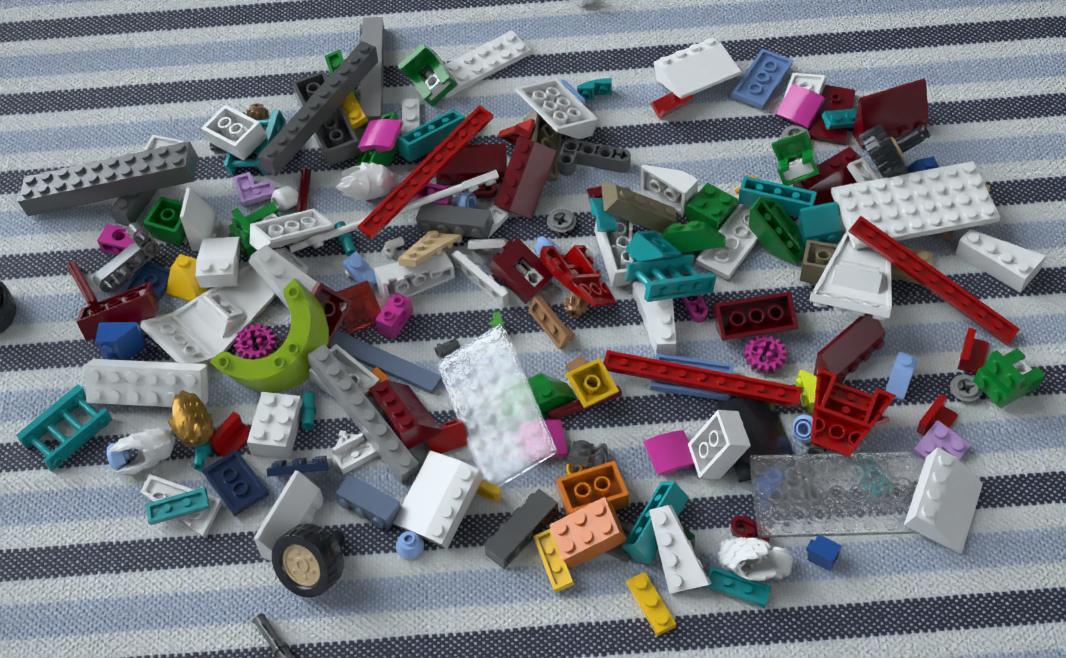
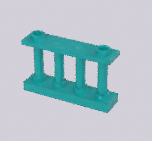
(274, 126)
(674, 287)
(52, 416)

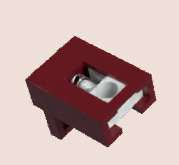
(517, 277)

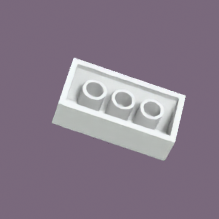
(288, 229)
(293, 507)

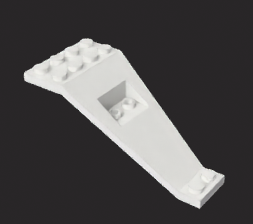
(855, 282)
(215, 317)

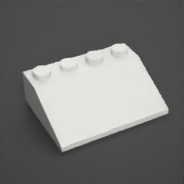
(696, 68)
(559, 108)
(439, 498)
(944, 500)

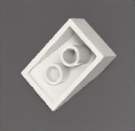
(669, 186)
(198, 219)
(218, 262)
(359, 374)

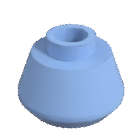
(466, 199)
(543, 241)
(802, 428)
(118, 459)
(409, 545)

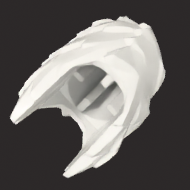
(366, 181)
(151, 445)
(747, 558)

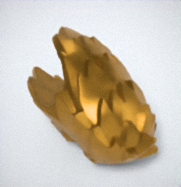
(190, 420)

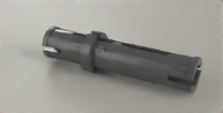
(262, 623)

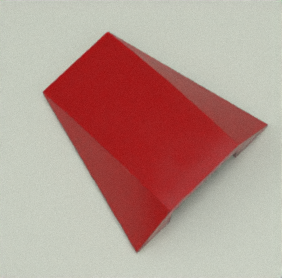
(577, 274)
(844, 414)

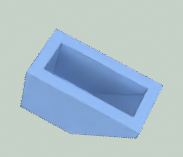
(901, 375)

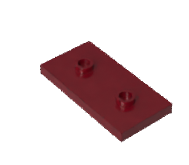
(836, 99)

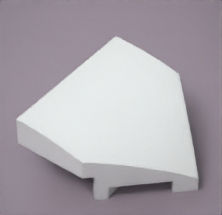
(352, 451)

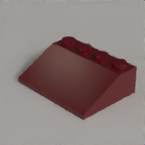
(896, 109)

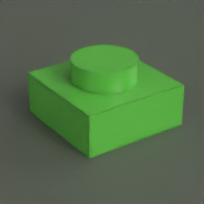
(497, 319)

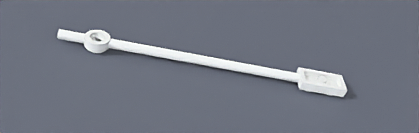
(470, 185)

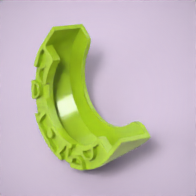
(290, 363)

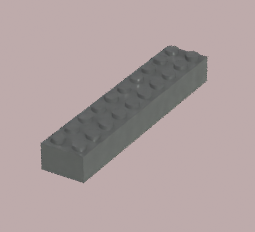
(108, 179)

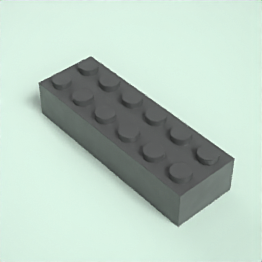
(335, 135)

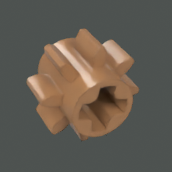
(258, 112)
(575, 306)

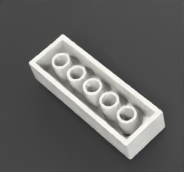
(143, 382)

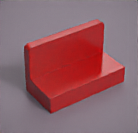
(669, 104)
(521, 129)
(972, 353)
(937, 412)
(229, 436)
(451, 438)

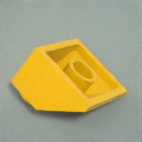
(182, 279)
(592, 382)

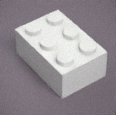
(234, 132)
(275, 425)
(719, 444)

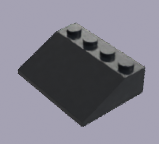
(762, 429)

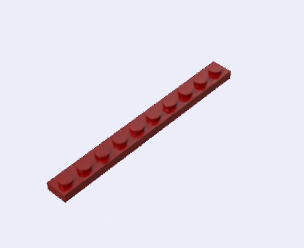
(425, 172)
(934, 280)
(703, 378)

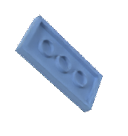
(762, 79)
(684, 390)

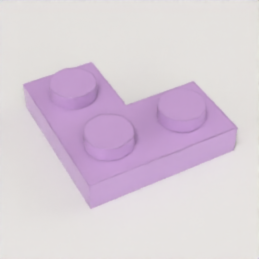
(252, 193)
(943, 438)

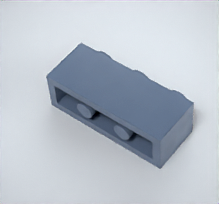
(368, 502)

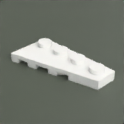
(158, 488)
(678, 559)

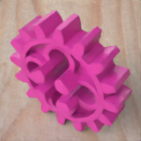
(246, 339)
(759, 345)

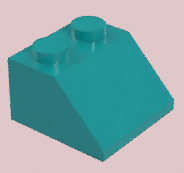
(820, 223)
(650, 246)

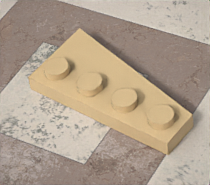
(428, 246)

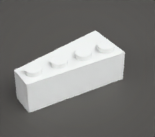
(613, 251)
(1000, 259)
(278, 271)
(413, 280)
(658, 320)

